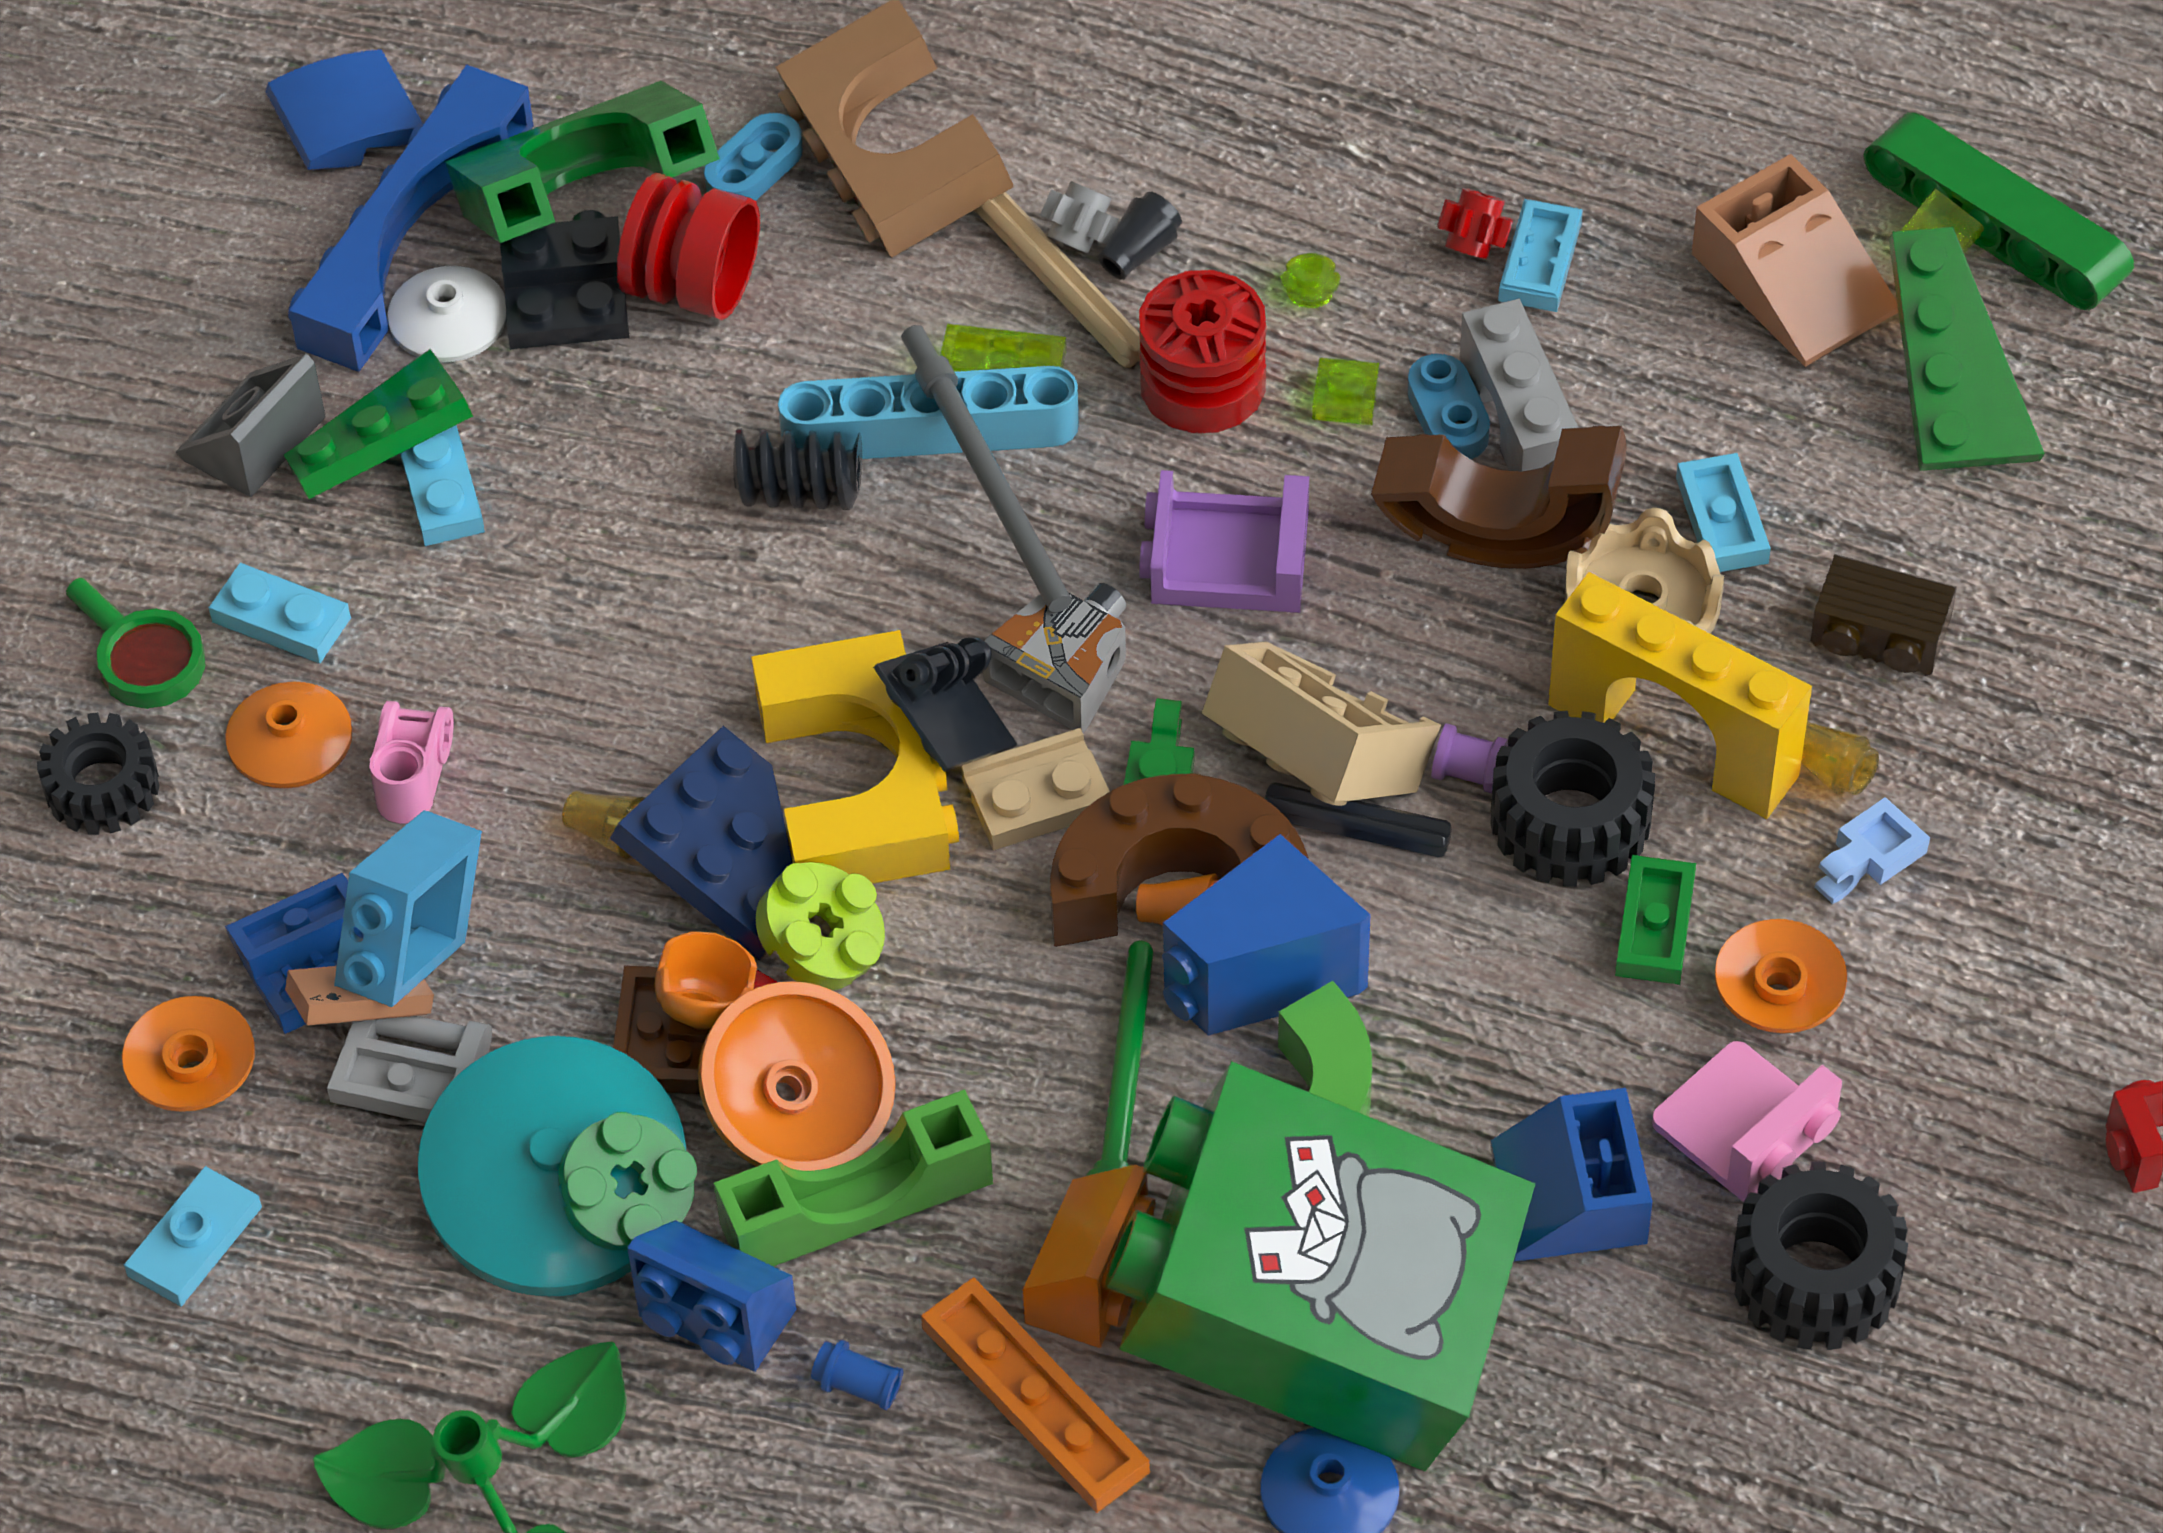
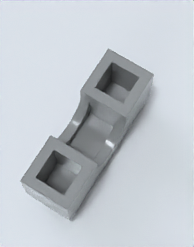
(1515, 374)

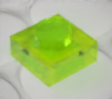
(1942, 212)
(1345, 391)

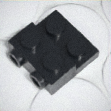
(564, 283)

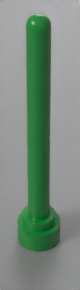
(1126, 1059)

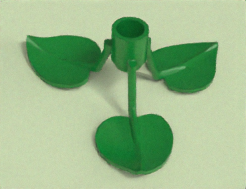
(387, 1467)

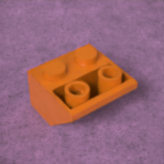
(1071, 1270)

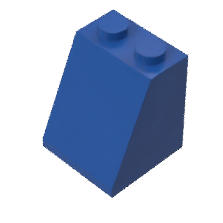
(1263, 942)

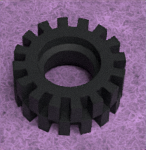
(92, 745)

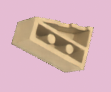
(1315, 730)

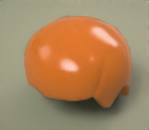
(702, 977)

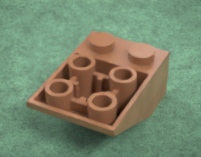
(1792, 260)

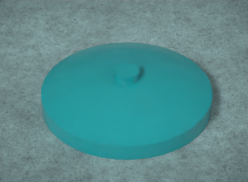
(497, 1152)

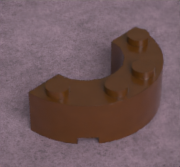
(1503, 514)
(1149, 831)

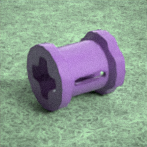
(1466, 757)

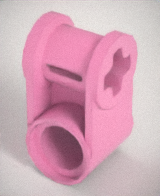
(409, 759)

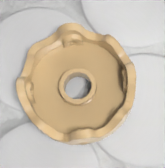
(1655, 560)

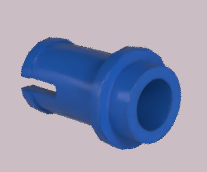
(856, 1374)

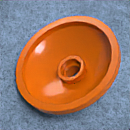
(818, 1048)

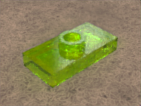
(988, 348)

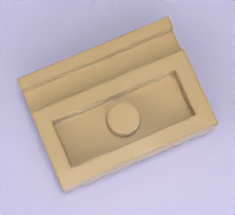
(1033, 788)

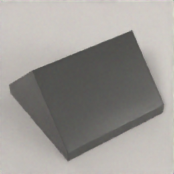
(258, 425)

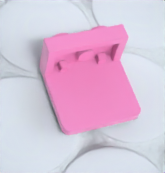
(1747, 1117)

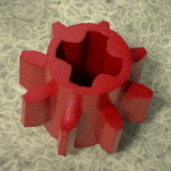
(1474, 223)

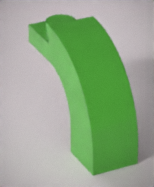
(1329, 1047)

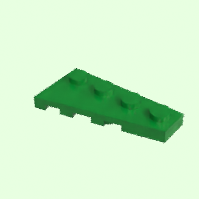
(1956, 370)

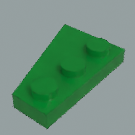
(382, 424)

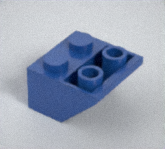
(1585, 1175)
(710, 1293)

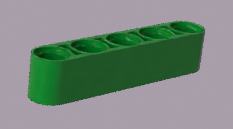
(2018, 219)

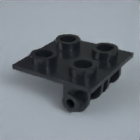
(945, 703)

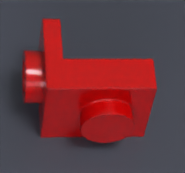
(2133, 1133)

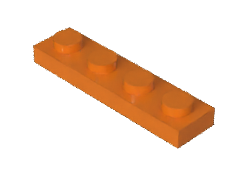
(1035, 1394)

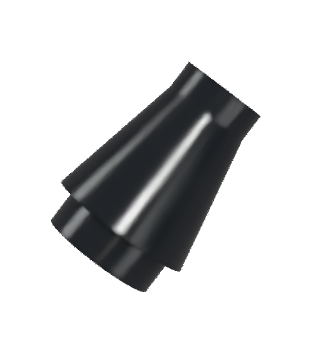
(1142, 232)

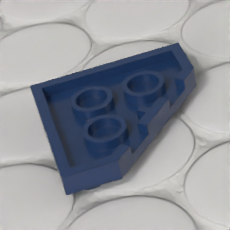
(714, 834)

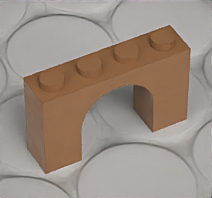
(898, 193)

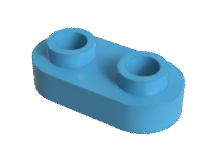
(745, 160)
(1447, 400)

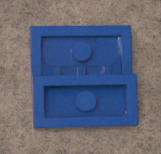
(343, 108)
(291, 936)

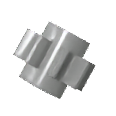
(1079, 217)

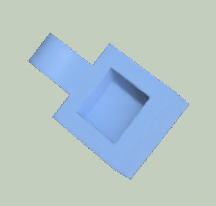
(1873, 843)

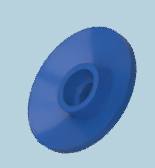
(1304, 1504)

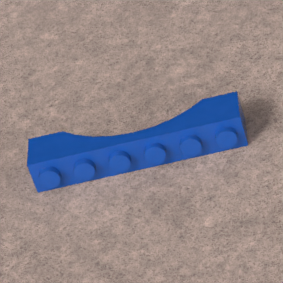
(344, 303)

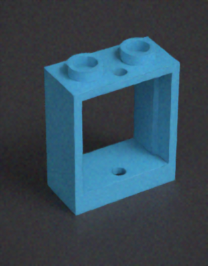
(409, 905)

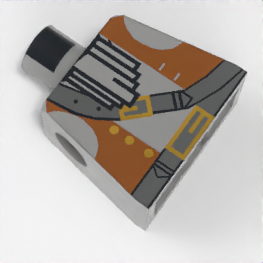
(1062, 658)

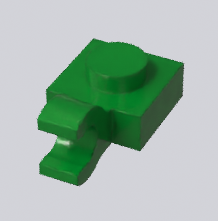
(1162, 754)

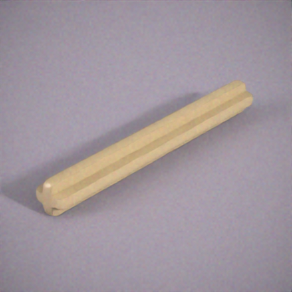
(1063, 278)

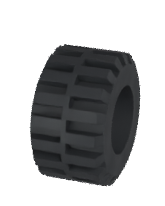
(1582, 758)
(1827, 1210)

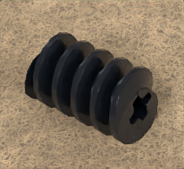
(797, 470)

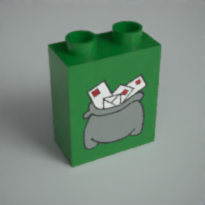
(1320, 1264)

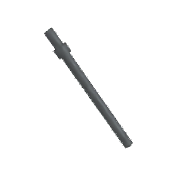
(939, 383)

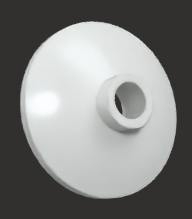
(447, 311)

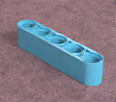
(897, 420)

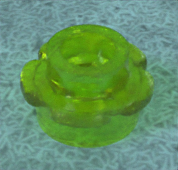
(1310, 280)

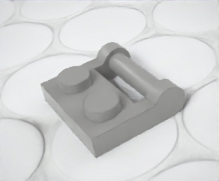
(402, 1077)

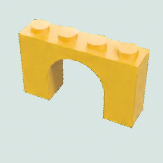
(1751, 707)
(900, 822)

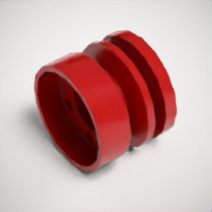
(688, 246)
(1202, 351)

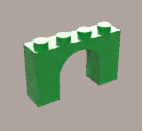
(508, 182)

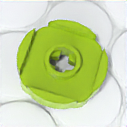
(838, 898)

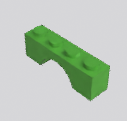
(923, 1162)

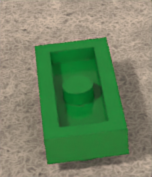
(1655, 919)

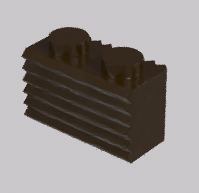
(1882, 615)

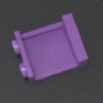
(1226, 547)

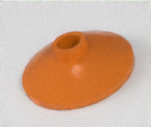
(292, 752)
(1784, 955)
(183, 1033)

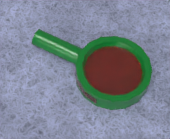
(142, 656)

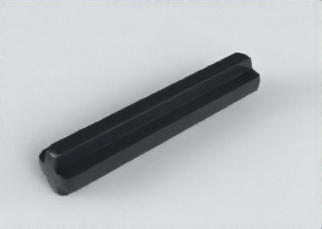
(1362, 821)

